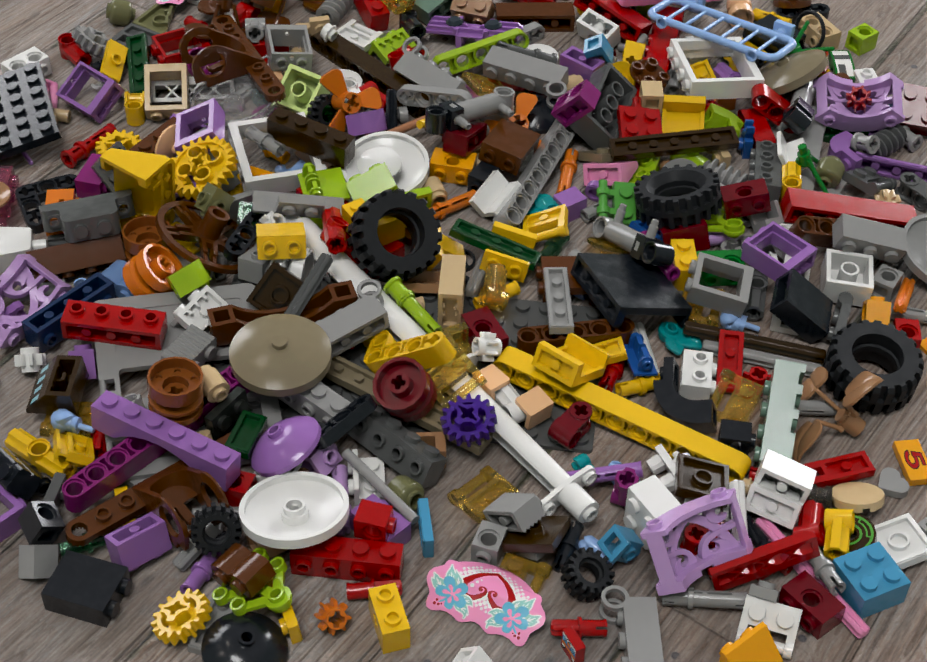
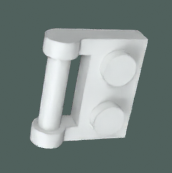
(359, 34)
(776, 616)

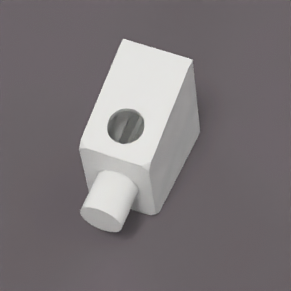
(17, 241)

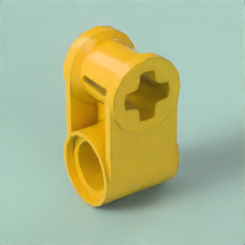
(633, 51)
(134, 108)

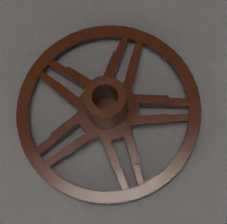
(207, 232)

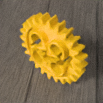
(197, 162)

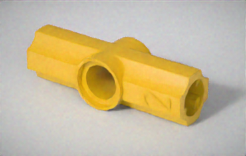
(38, 453)

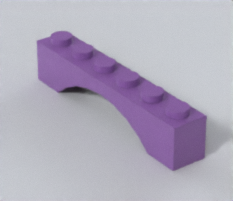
(123, 418)

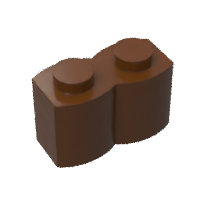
(242, 570)

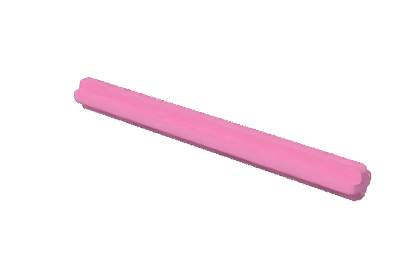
(850, 617)

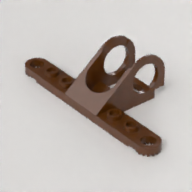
(237, 58)
(160, 494)

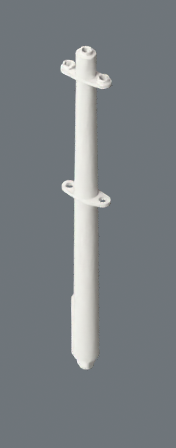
(564, 489)

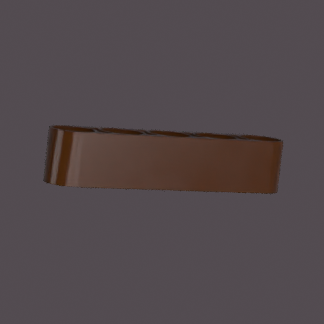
(814, 230)
(591, 331)

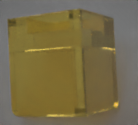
(458, 336)

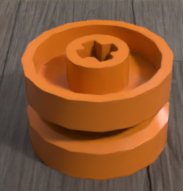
(149, 268)

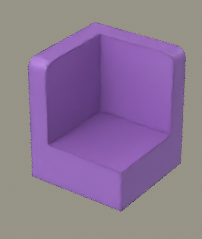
(573, 200)

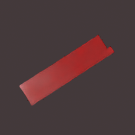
(765, 560)

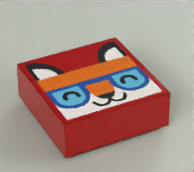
(572, 645)

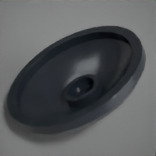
(540, 117)
(225, 643)

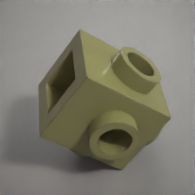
(213, 196)

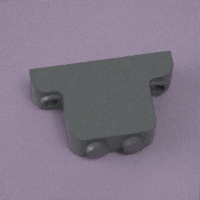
(88, 216)

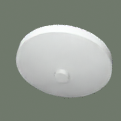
(412, 154)
(294, 510)

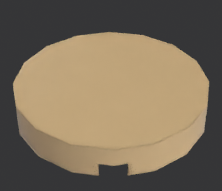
(858, 496)

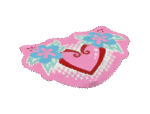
(486, 596)

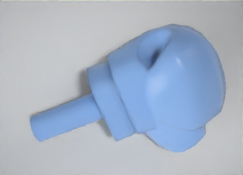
(736, 323)
(67, 421)

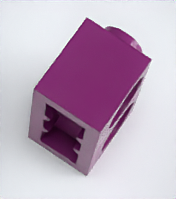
(576, 103)

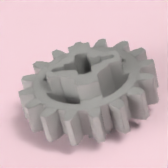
(90, 40)

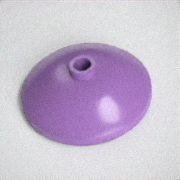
(285, 445)

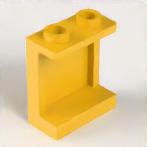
(683, 113)
(281, 241)
(516, 267)
(573, 362)

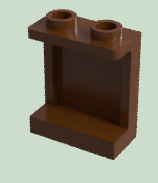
(508, 146)
(558, 261)

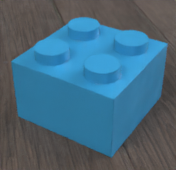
(871, 580)

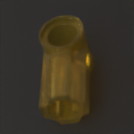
(494, 287)

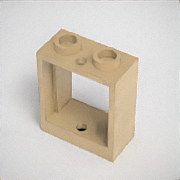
(163, 72)
(451, 289)

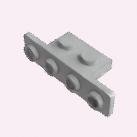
(293, 204)

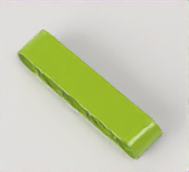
(471, 49)

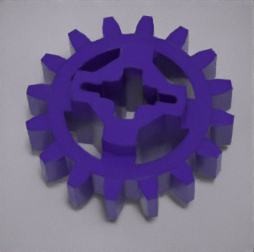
(468, 420)

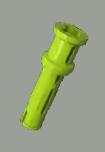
(406, 299)

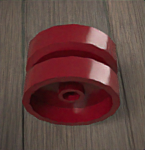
(404, 389)

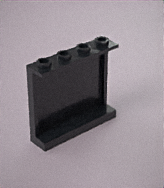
(628, 287)

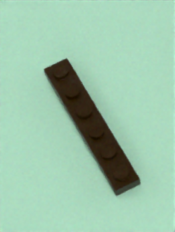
(673, 143)

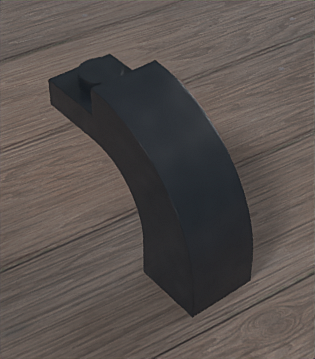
(694, 414)

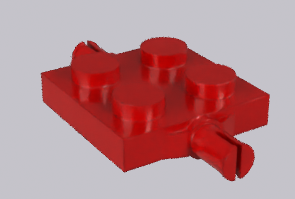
(638, 120)

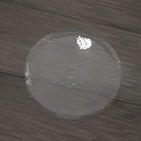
(237, 98)

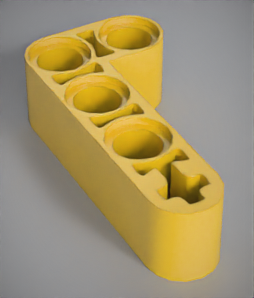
(428, 350)

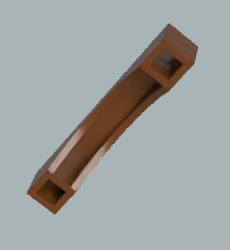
(229, 319)

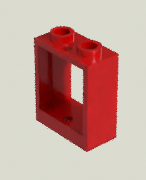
(170, 41)

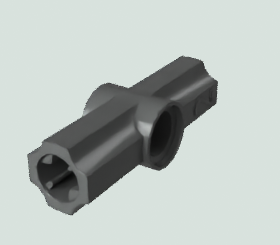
(757, 296)

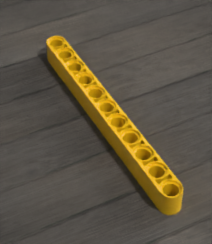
(623, 415)

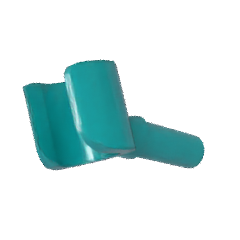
(581, 461)

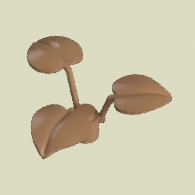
(847, 419)

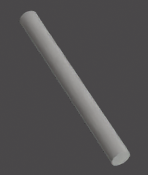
(380, 486)

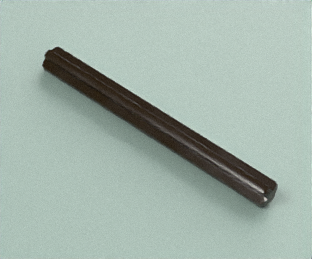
(759, 342)

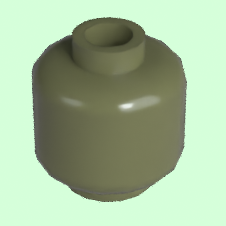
(120, 12)
(830, 171)
(407, 490)

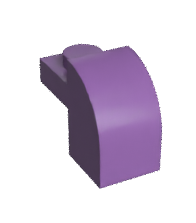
(366, 122)
(841, 147)

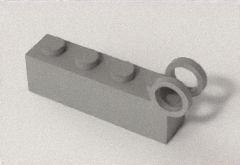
(526, 72)
(426, 73)
(356, 321)
(638, 623)

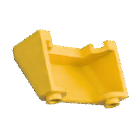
(148, 177)

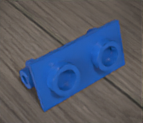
(639, 357)

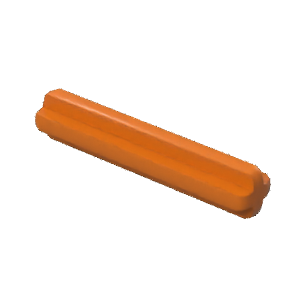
(904, 295)

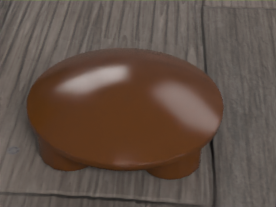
(648, 71)

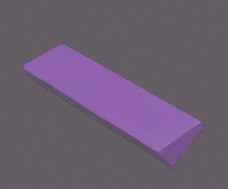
(890, 167)

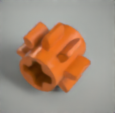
(328, 610)

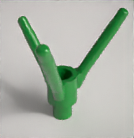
(798, 48)
(805, 159)

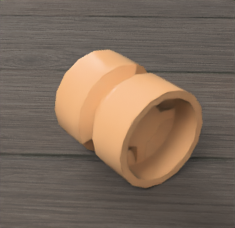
(740, 9)

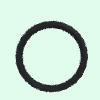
(821, 22)

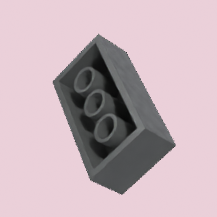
(602, 122)

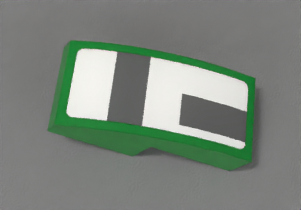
(841, 62)

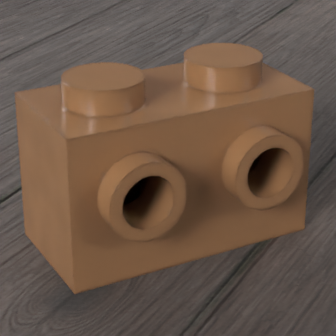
(473, 10)

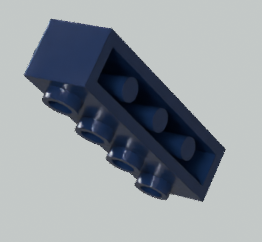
(44, 326)

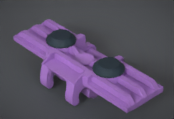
(457, 26)

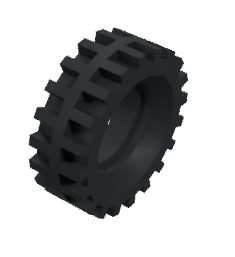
(678, 196)

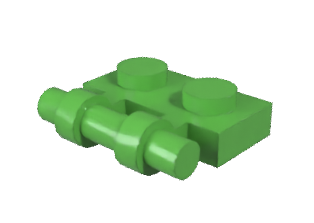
(620, 193)

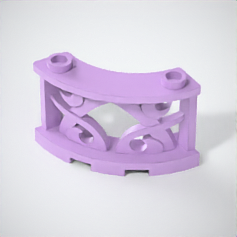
(876, 118)
(19, 274)
(677, 575)

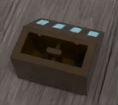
(59, 385)

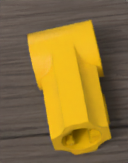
(790, 177)
(838, 527)

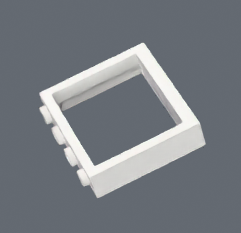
(712, 88)
(274, 182)

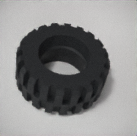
(418, 220)
(881, 345)

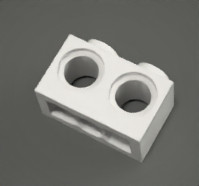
(29, 56)

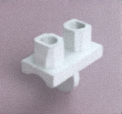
(661, 462)

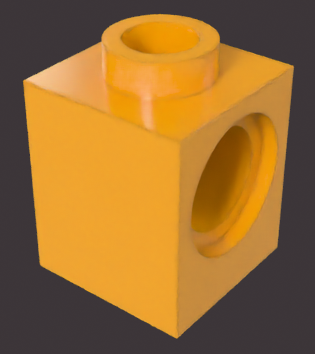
(876, 309)

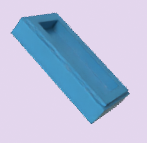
(425, 528)

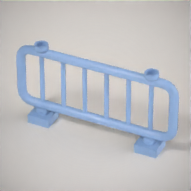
(781, 33)

